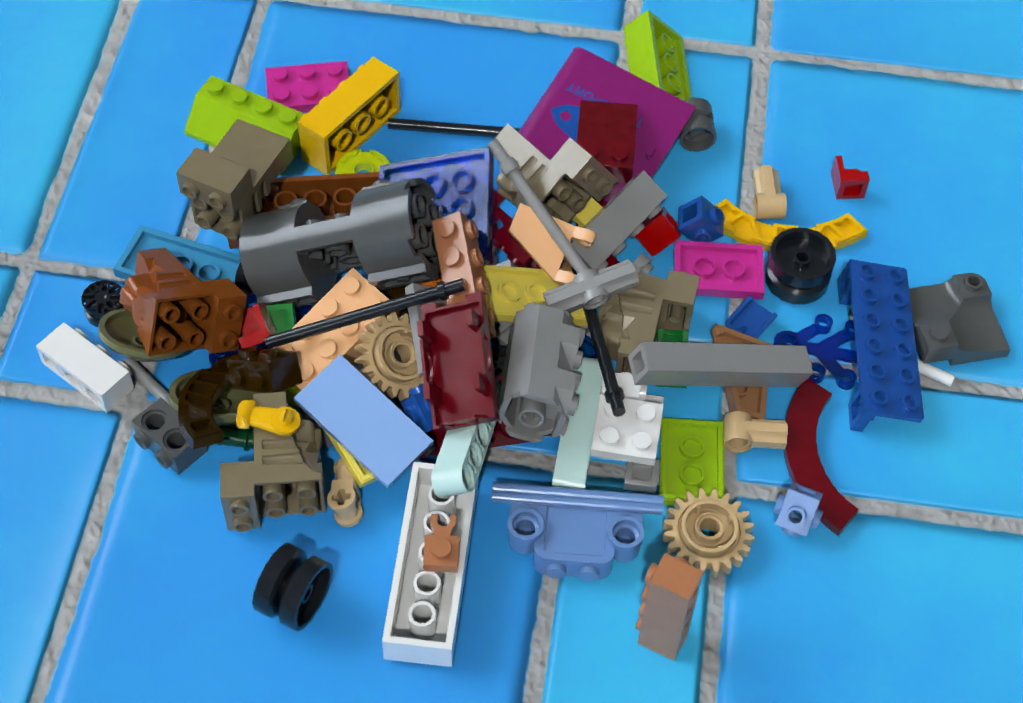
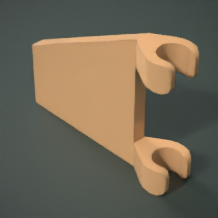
(541, 247)

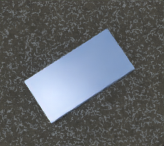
(363, 421)

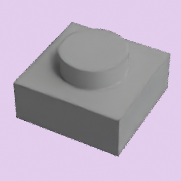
(641, 477)

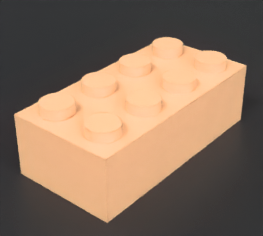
(320, 350)

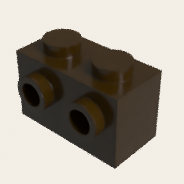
(263, 370)

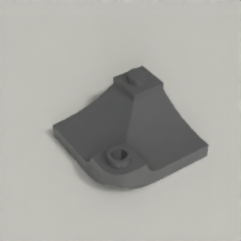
(957, 321)

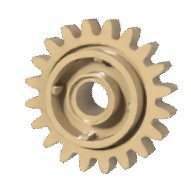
(378, 356)
(711, 513)

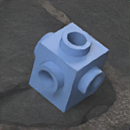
(798, 499)

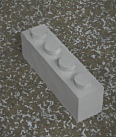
(621, 219)

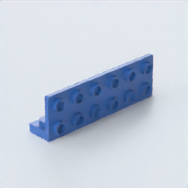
(883, 343)

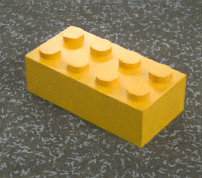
(349, 115)

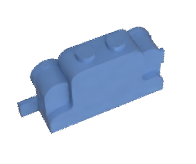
(575, 528)

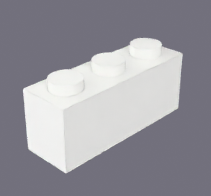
(86, 366)

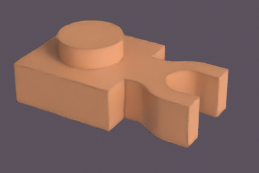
(442, 548)

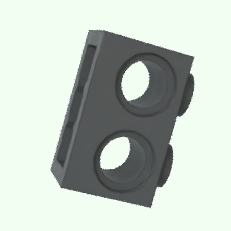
(166, 438)

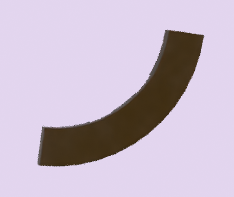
(196, 405)

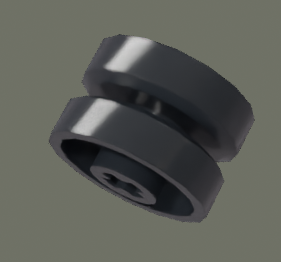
(800, 265)
(292, 586)

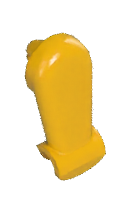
(280, 421)

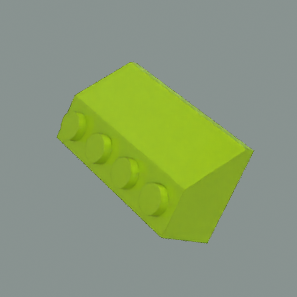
(657, 55)
(222, 103)

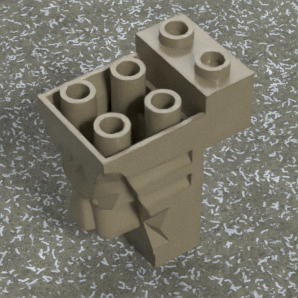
(233, 177)
(560, 183)
(643, 310)
(280, 480)

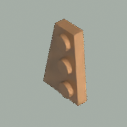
(744, 399)

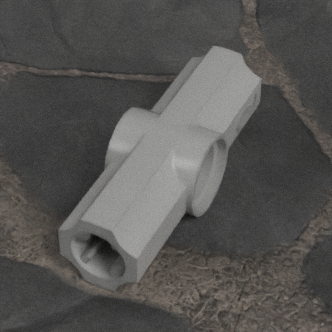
(593, 287)

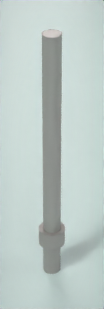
(510, 168)

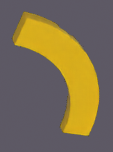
(747, 230)

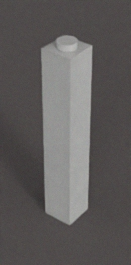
(719, 364)

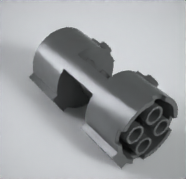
(298, 252)

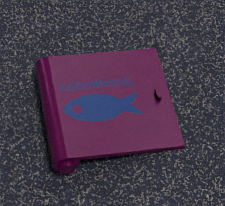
(592, 78)

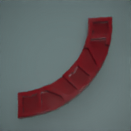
(803, 457)

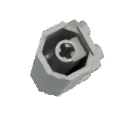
(539, 373)

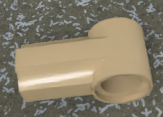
(768, 199)
(743, 432)

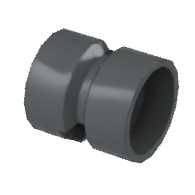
(700, 130)

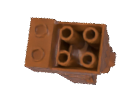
(180, 310)

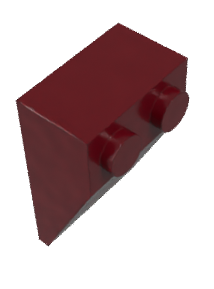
(609, 135)

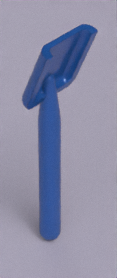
(750, 318)

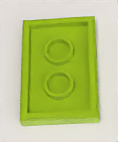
(690, 458)

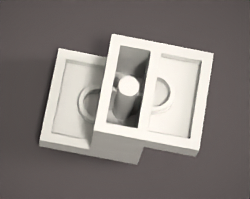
(629, 436)

